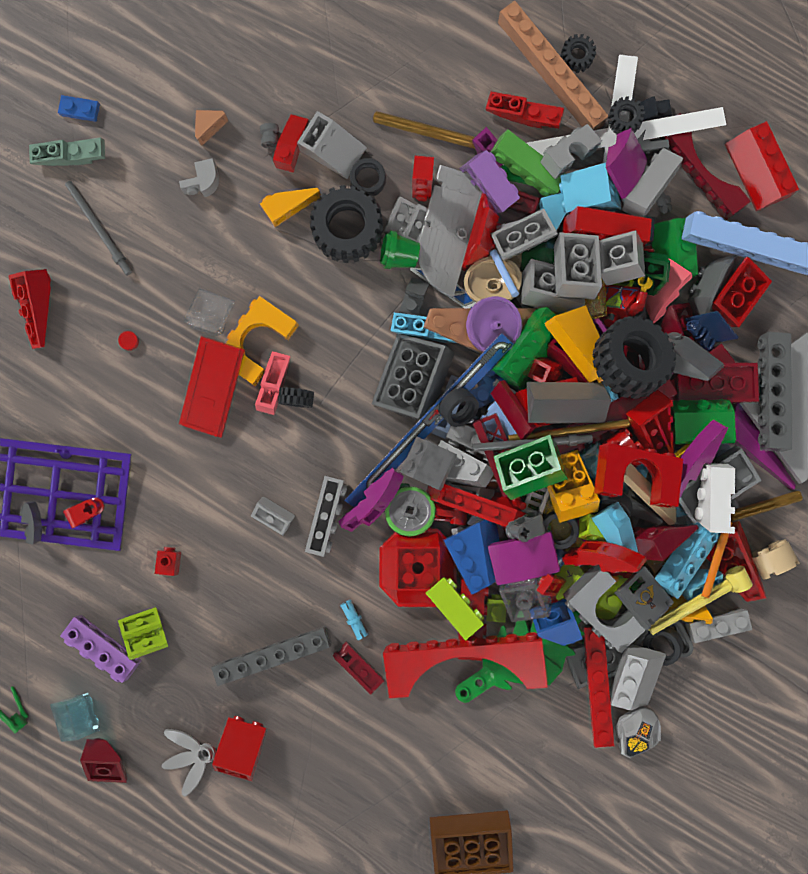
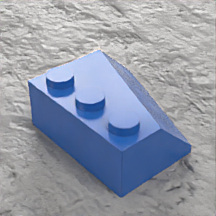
(472, 555)

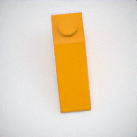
(286, 204)

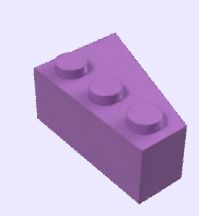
(491, 180)

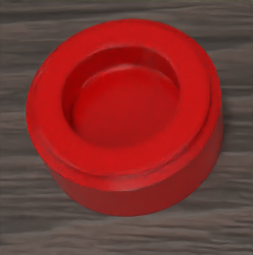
(128, 340)

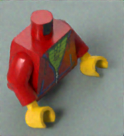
(625, 300)

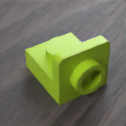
(496, 609)

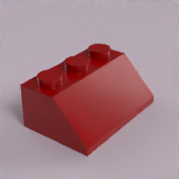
(741, 293)

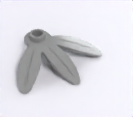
(196, 755)

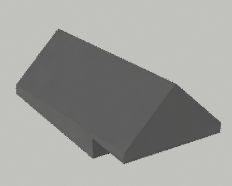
(567, 402)

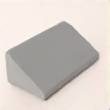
(272, 515)

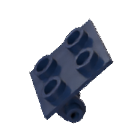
(710, 329)

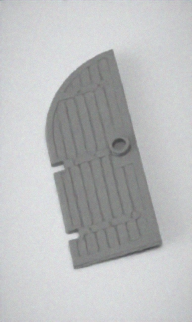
(451, 219)

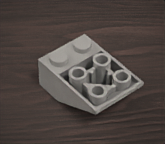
(331, 145)

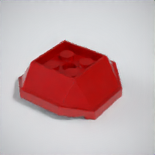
(396, 562)

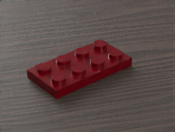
(733, 382)

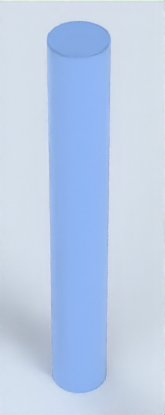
(504, 273)

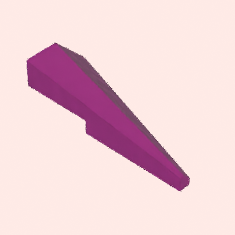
(747, 439)

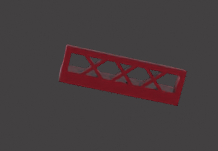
(483, 435)

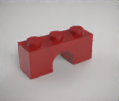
(422, 177)

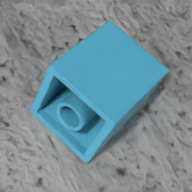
(589, 189)

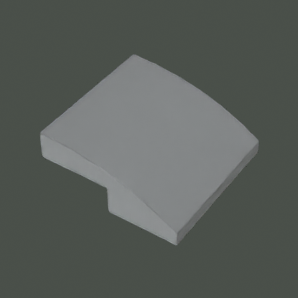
(407, 219)

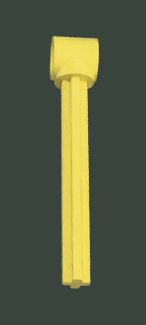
(736, 581)

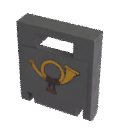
(648, 601)

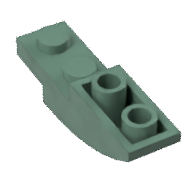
(67, 153)

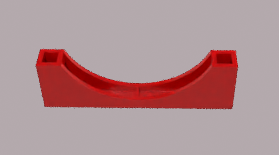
(519, 654)

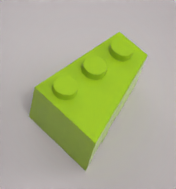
(456, 607)

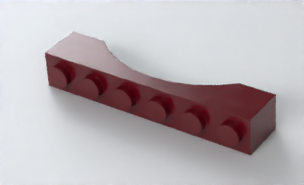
(726, 197)

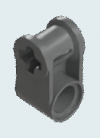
(526, 527)

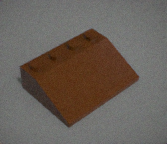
(472, 843)

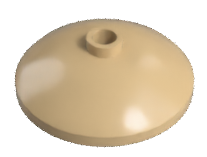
(484, 276)

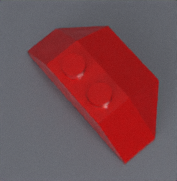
(480, 240)

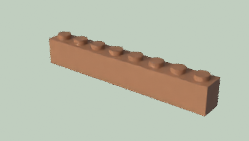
(551, 67)

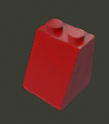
(239, 748)

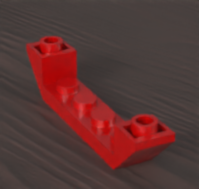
(474, 505)

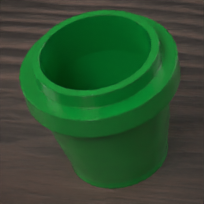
(399, 251)

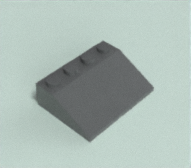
(413, 376)

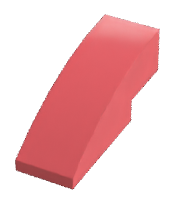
(272, 382)

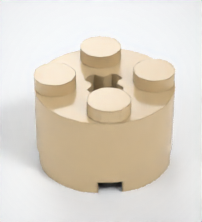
(775, 560)

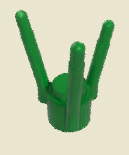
(16, 721)

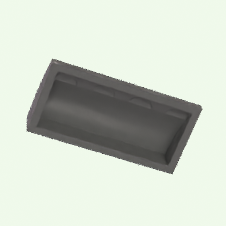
(744, 479)

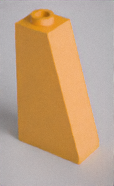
(577, 337)

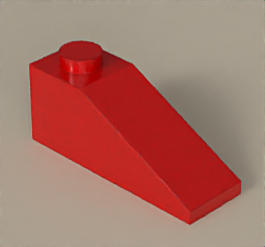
(287, 147)

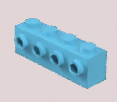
(686, 561)

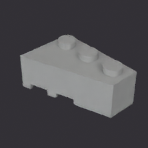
(467, 469)

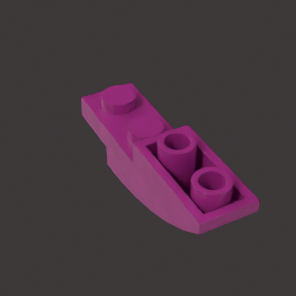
(378, 499)

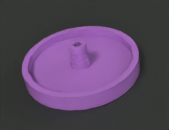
(491, 318)

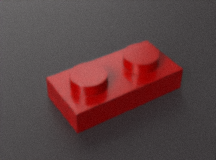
(550, 585)

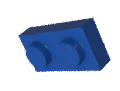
(78, 108)

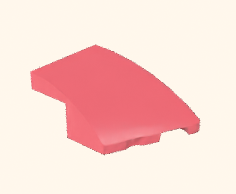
(657, 304)

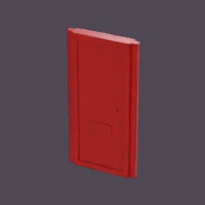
(211, 386)

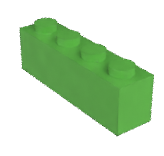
(525, 162)

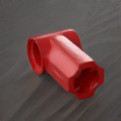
(450, 514)

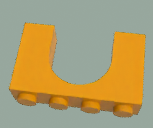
(260, 315)

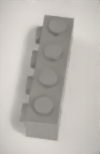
(652, 183)
(465, 437)
(325, 515)

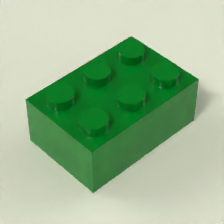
(530, 467)

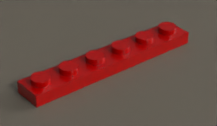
(598, 689)

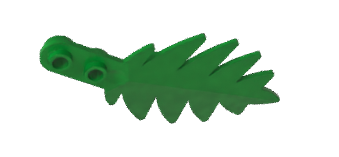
(498, 675)

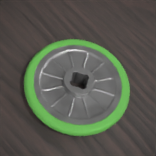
(406, 523)

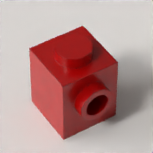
(544, 370)
(168, 561)

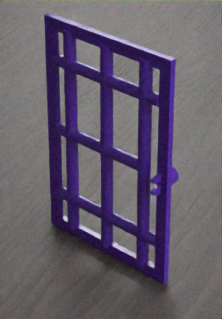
(53, 493)

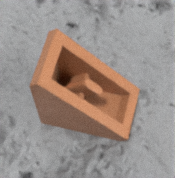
(208, 123)

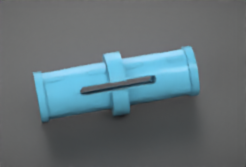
(354, 619)

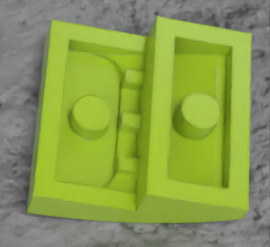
(142, 633)

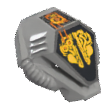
(638, 731)

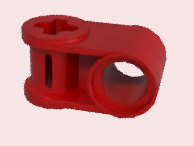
(82, 512)

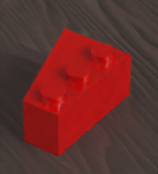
(652, 422)

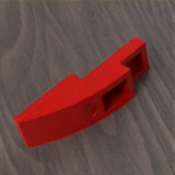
(524, 112)
(607, 555)

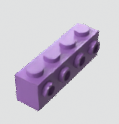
(100, 648)

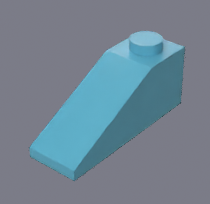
(615, 526)

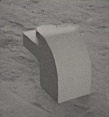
(206, 180)

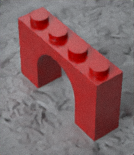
(664, 471)

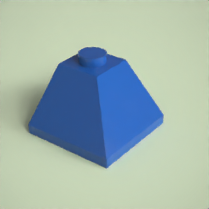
(559, 626)

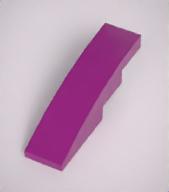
(701, 451)

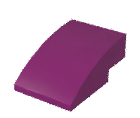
(625, 162)
(522, 561)

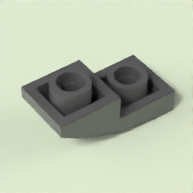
(31, 515)

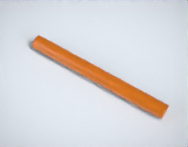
(715, 564)

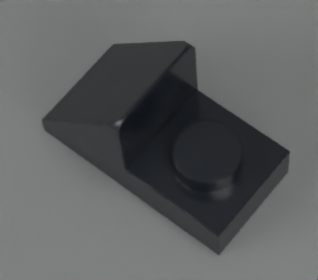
(656, 109)

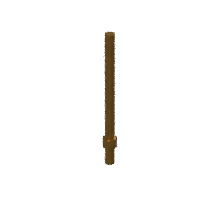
(575, 430)

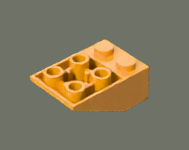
(576, 494)

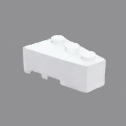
(714, 497)

